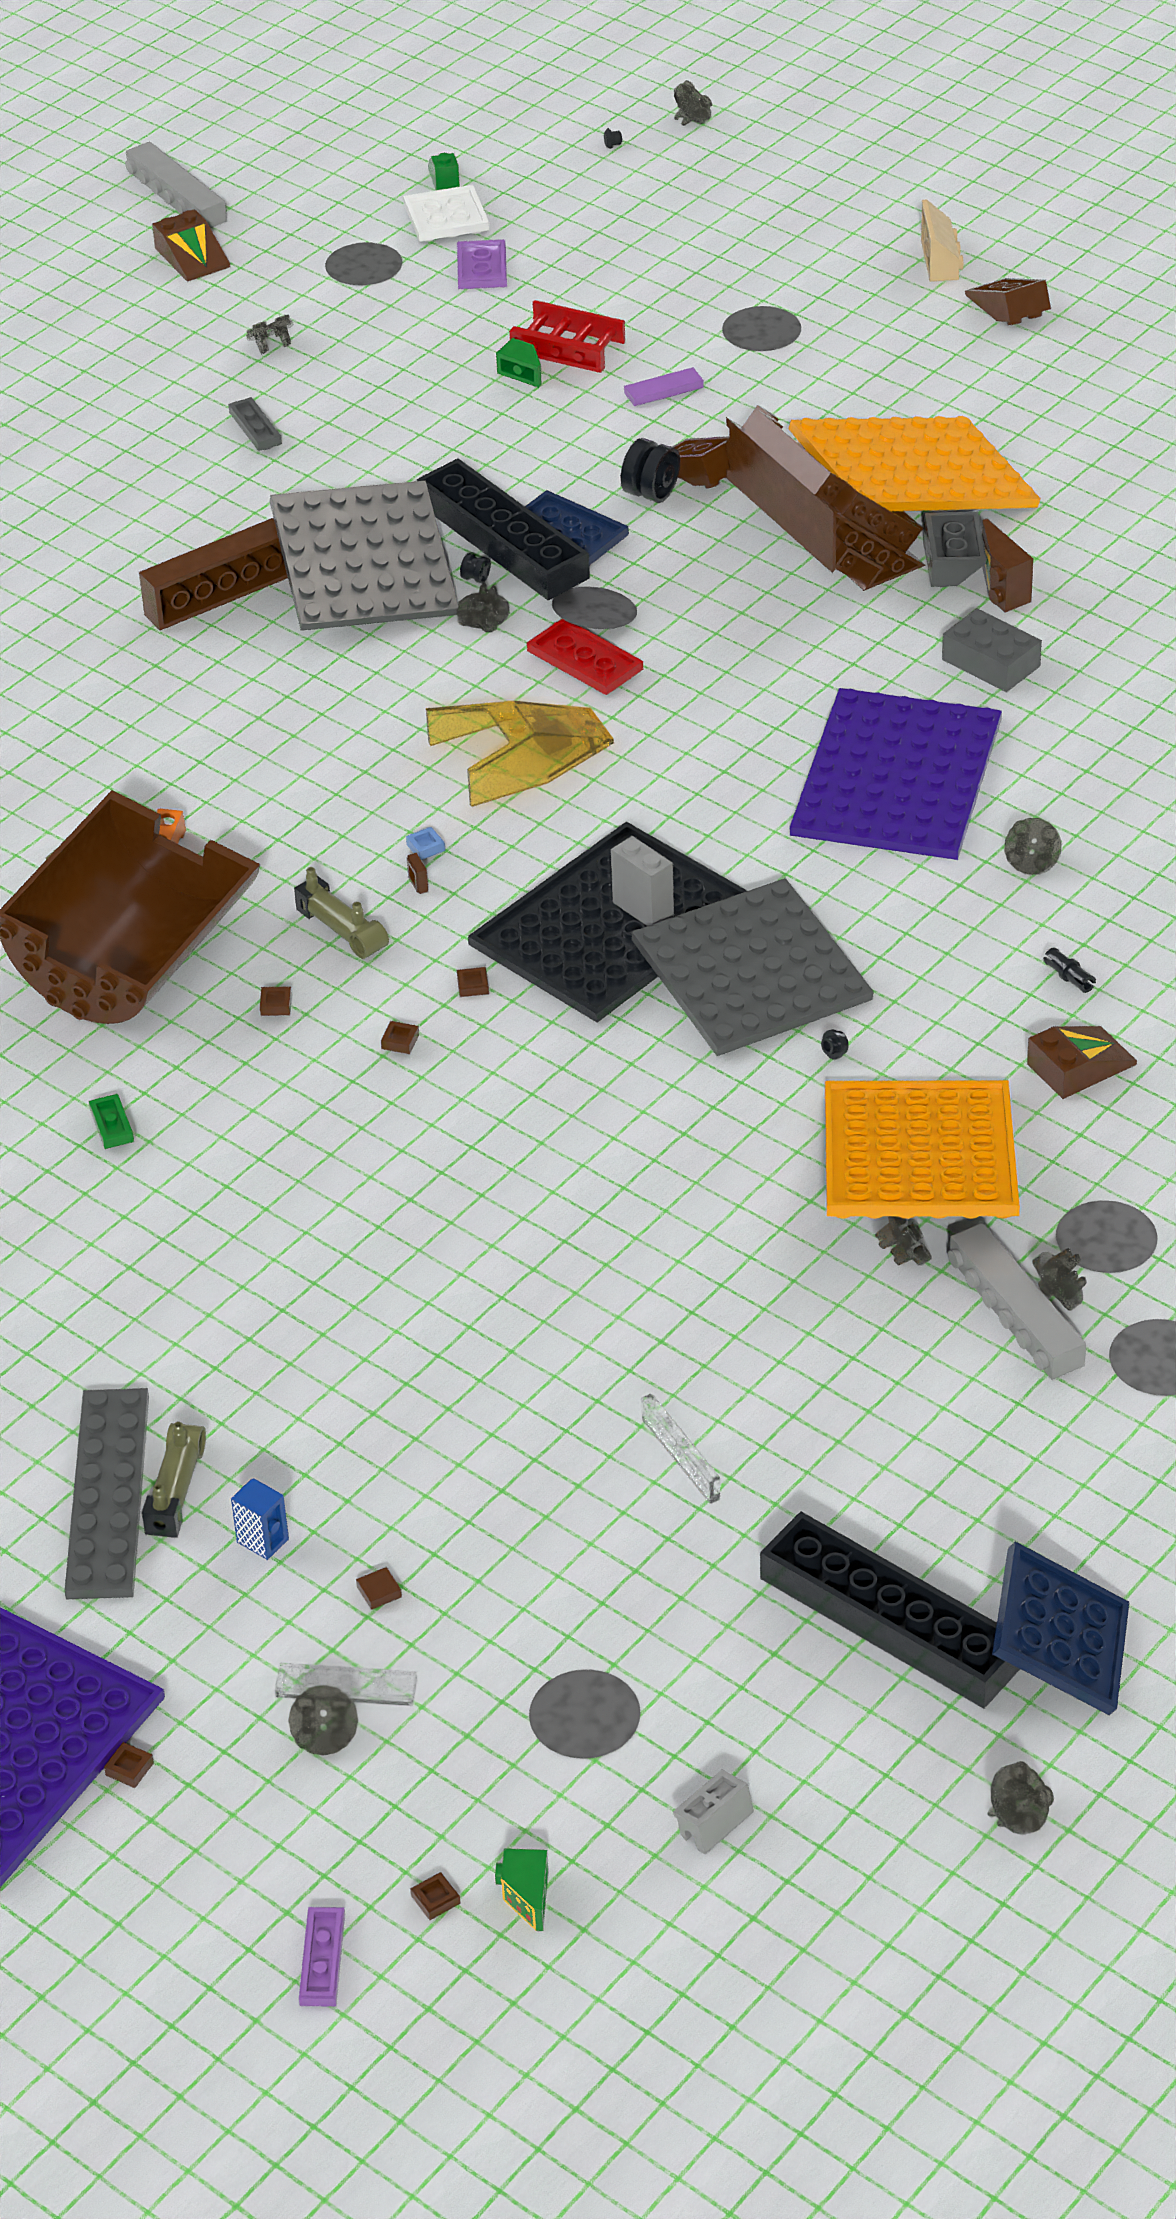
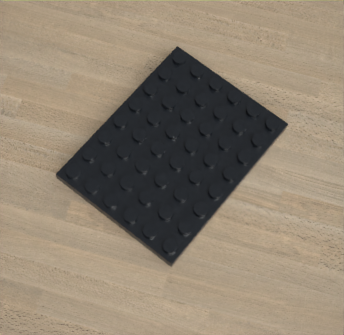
(577, 940)

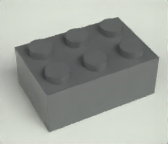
(991, 650)

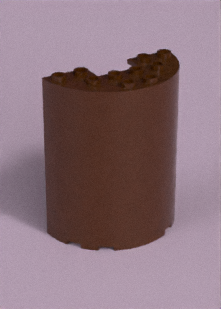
(117, 911)

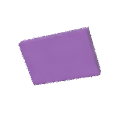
(481, 264)

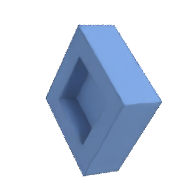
(425, 843)

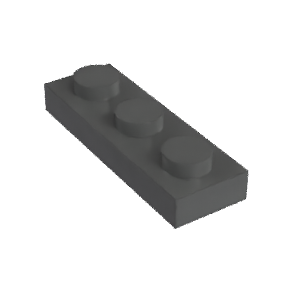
(254, 424)

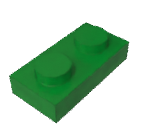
(111, 1121)

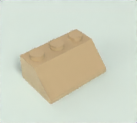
(939, 244)

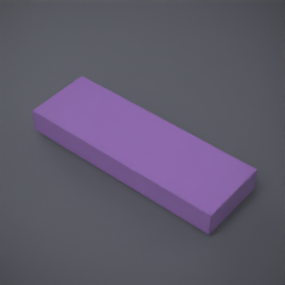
(663, 386)
(322, 1956)

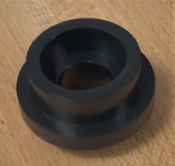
(834, 1044)

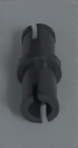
(1069, 970)

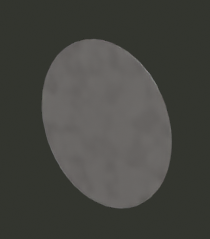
(363, 263)
(761, 328)
(594, 608)
(1107, 1236)
(1146, 1356)
(584, 1713)

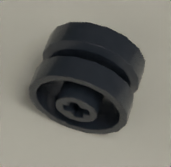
(650, 470)

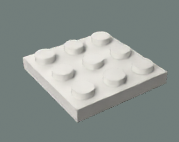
(446, 213)

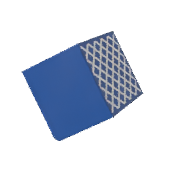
(260, 1518)

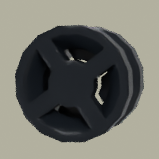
(475, 568)

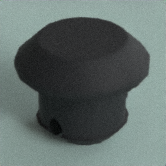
(612, 138)

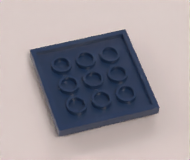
(580, 524)
(1061, 1628)

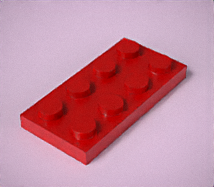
(585, 656)

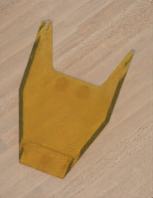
(541, 744)

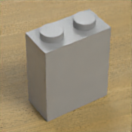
(642, 882)

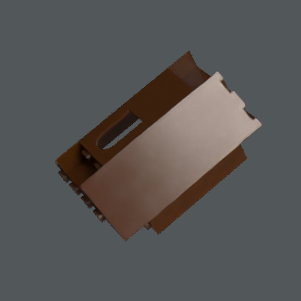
(817, 506)

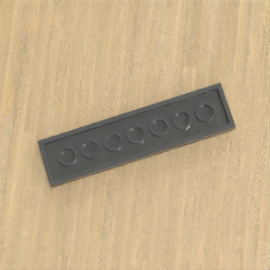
(107, 1494)

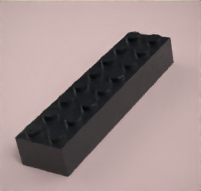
(506, 530)
(887, 1607)

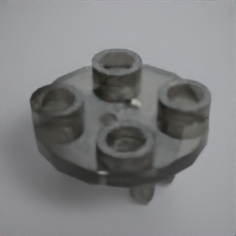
(691, 104)
(261, 332)
(483, 609)
(1046, 849)
(907, 1238)
(1058, 1277)
(306, 1720)
(1010, 1790)

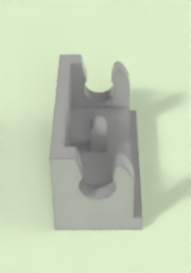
(714, 1810)

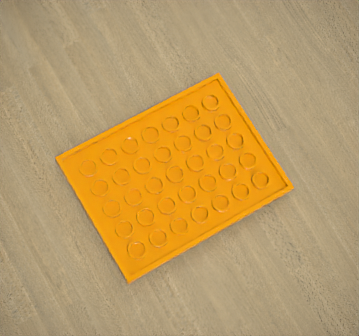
(916, 462)
(920, 1149)

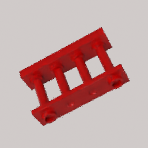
(565, 350)

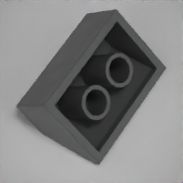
(953, 547)

